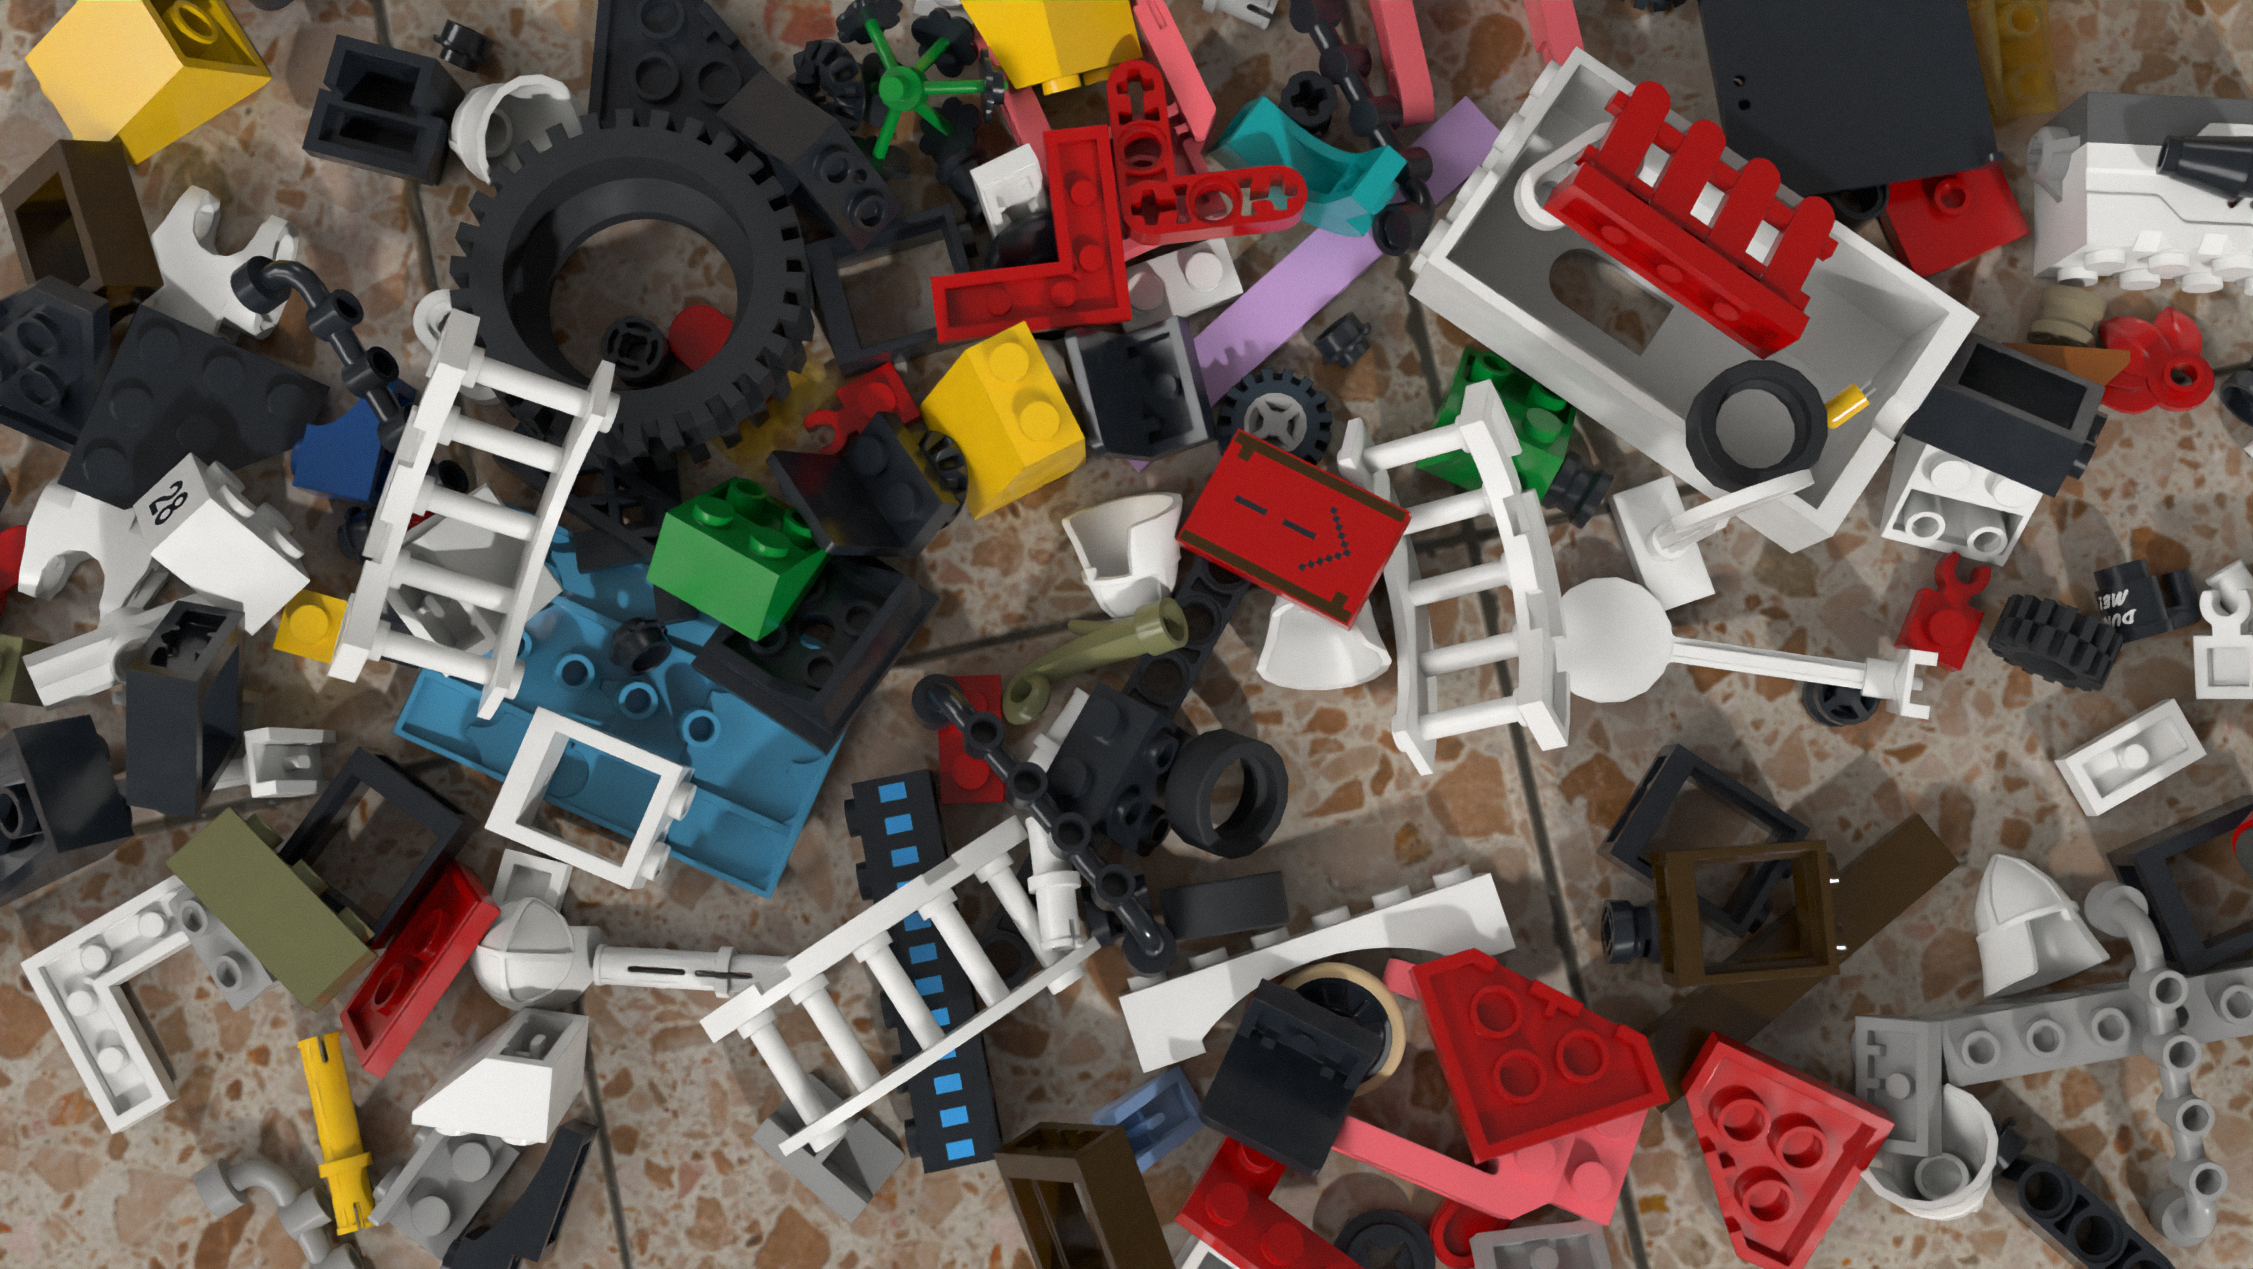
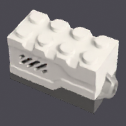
(2112, 214)

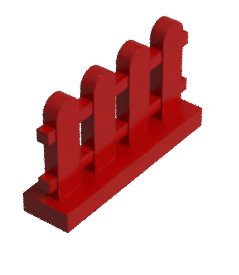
(1677, 252)

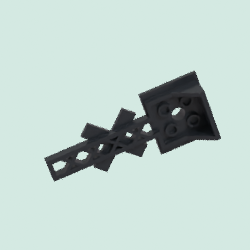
(797, 687)

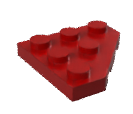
(1528, 1057)
(1777, 1148)

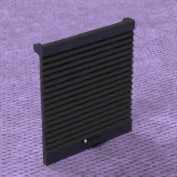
(1850, 89)

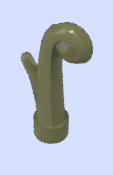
(1151, 630)

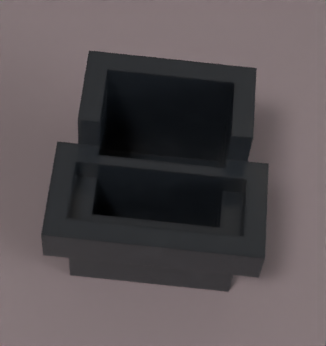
(384, 111)

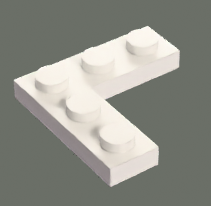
(84, 1000)

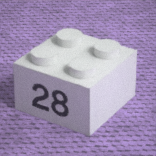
(222, 541)

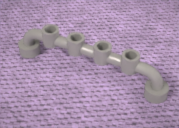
(300, 1212)
(2187, 1212)

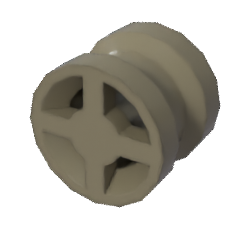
(2067, 317)

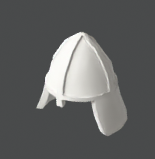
(507, 114)
(1128, 549)
(1318, 655)
(2029, 930)
(534, 957)
(1945, 1184)

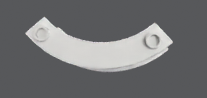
(411, 491)
(1524, 566)
(868, 940)

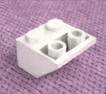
(1954, 504)
(473, 553)
(512, 1080)

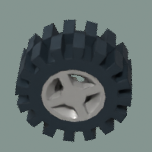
(1289, 413)

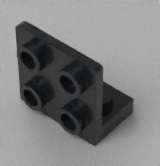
(871, 499)

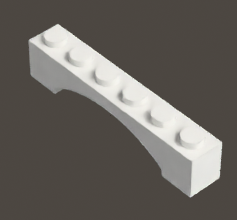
(1177, 1011)

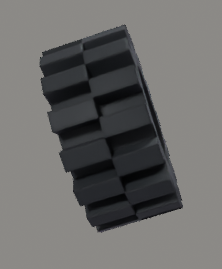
(2055, 642)

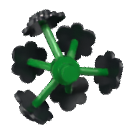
(900, 88)

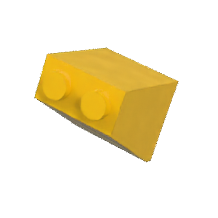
(1056, 39)
(145, 70)
(1006, 420)

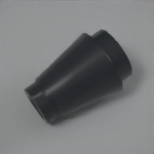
(2210, 164)

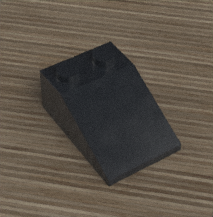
(56, 804)

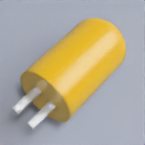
(1846, 404)

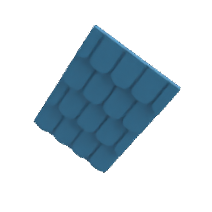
(748, 770)

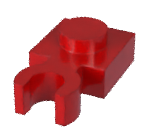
(861, 400)
(1941, 618)

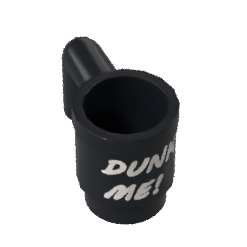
(2135, 603)

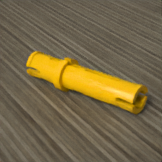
(338, 1132)

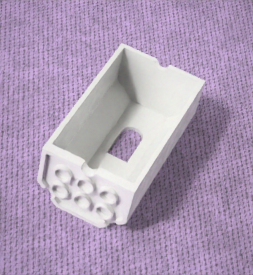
(1864, 323)

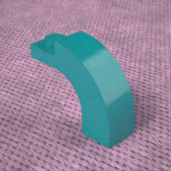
(1341, 185)

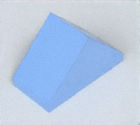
(1155, 1116)

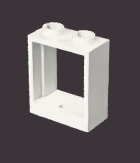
(531, 777)

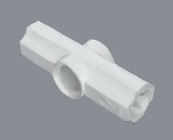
(97, 657)

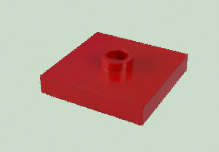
(1951, 219)

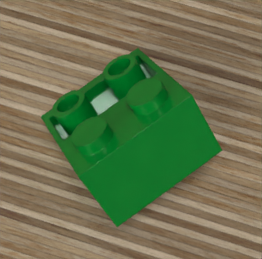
(1536, 413)
(738, 557)

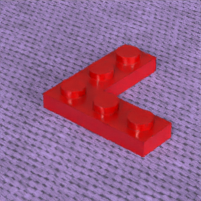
(1090, 276)
(1236, 1218)

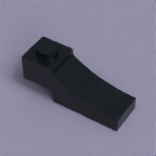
(537, 1217)

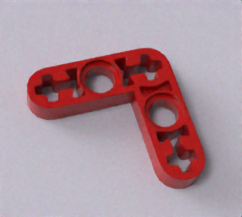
(1162, 186)

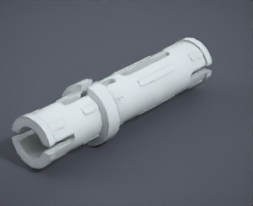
(619, 967)

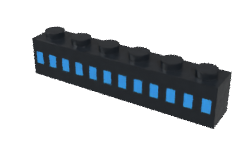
(955, 1096)

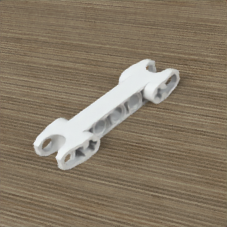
(198, 292)

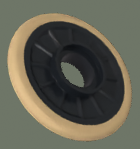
(1365, 999)

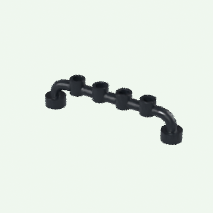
(1402, 225)
(267, 283)
(938, 705)

